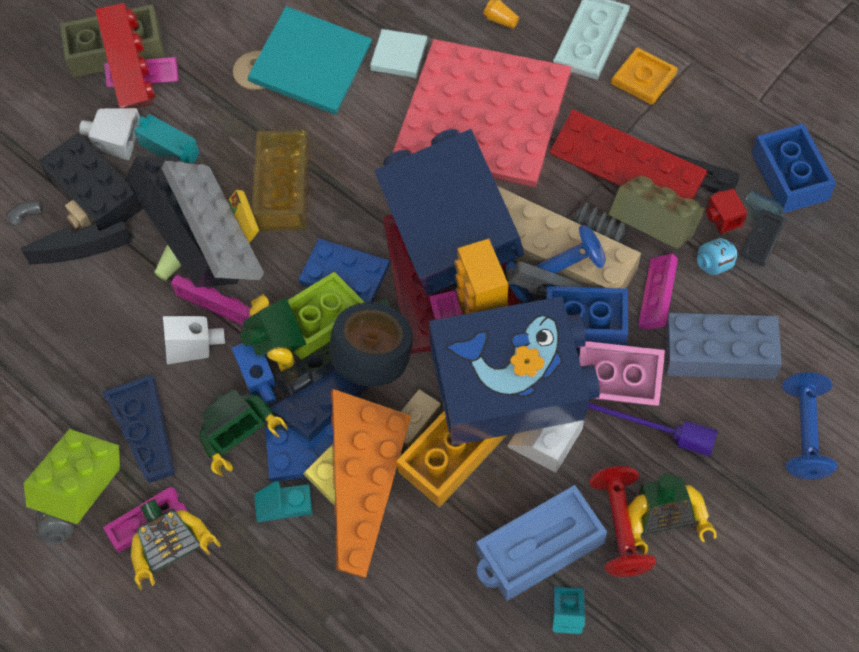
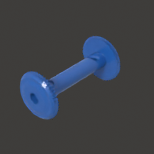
(592, 248)
(806, 387)

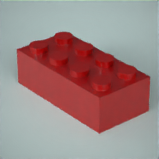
(124, 56)

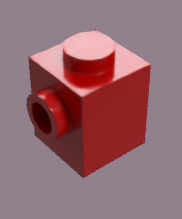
(726, 211)

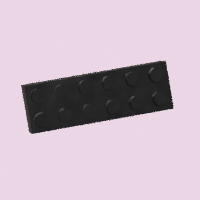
(161, 205)

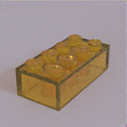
(281, 180)

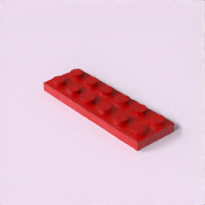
(622, 157)

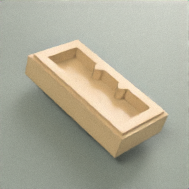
(422, 410)

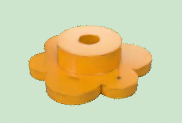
(524, 355)

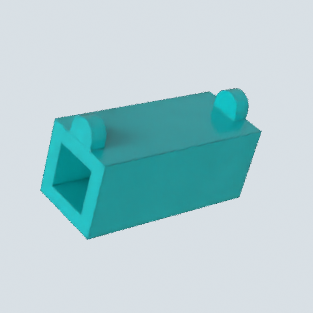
(165, 140)

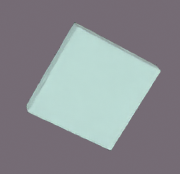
(399, 53)

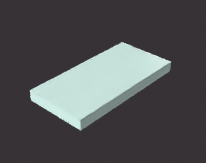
(591, 36)

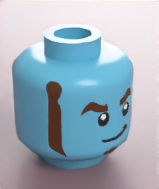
(716, 256)

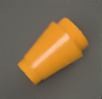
(499, 13)

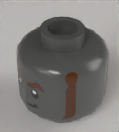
(52, 528)

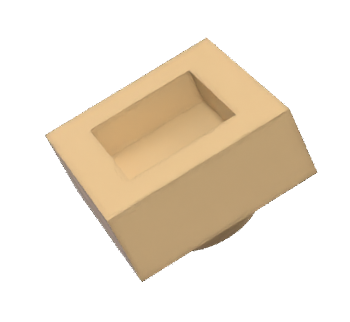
(77, 216)

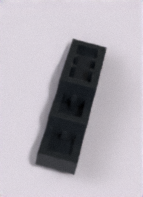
(66, 246)

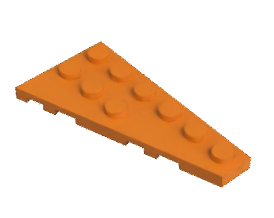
(364, 465)

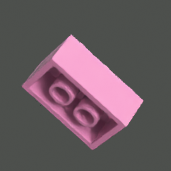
(625, 372)

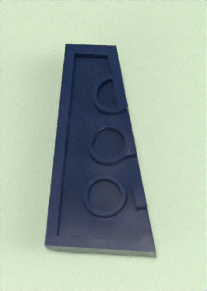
(311, 407)
(143, 425)

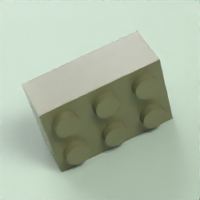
(657, 211)

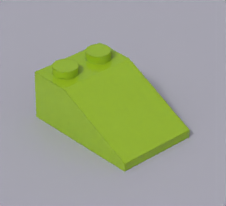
(318, 309)

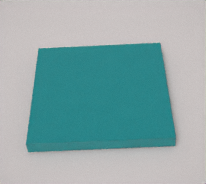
(310, 60)

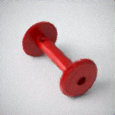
(617, 478)

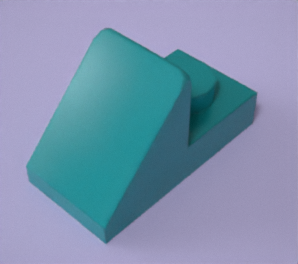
(282, 503)
(568, 610)

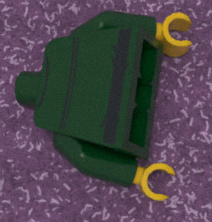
(231, 421)

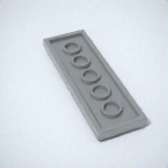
(212, 221)

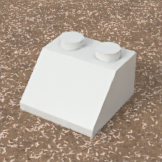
(547, 445)

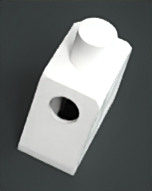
(112, 131)
(189, 338)

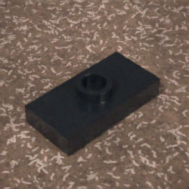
(763, 237)

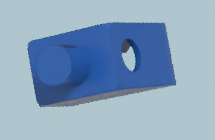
(255, 373)

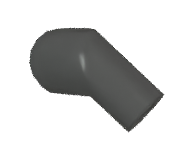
(27, 208)

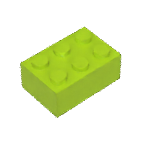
(72, 476)

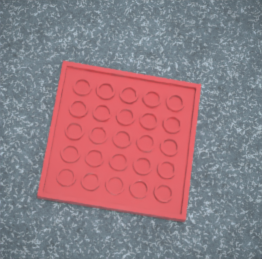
(498, 95)

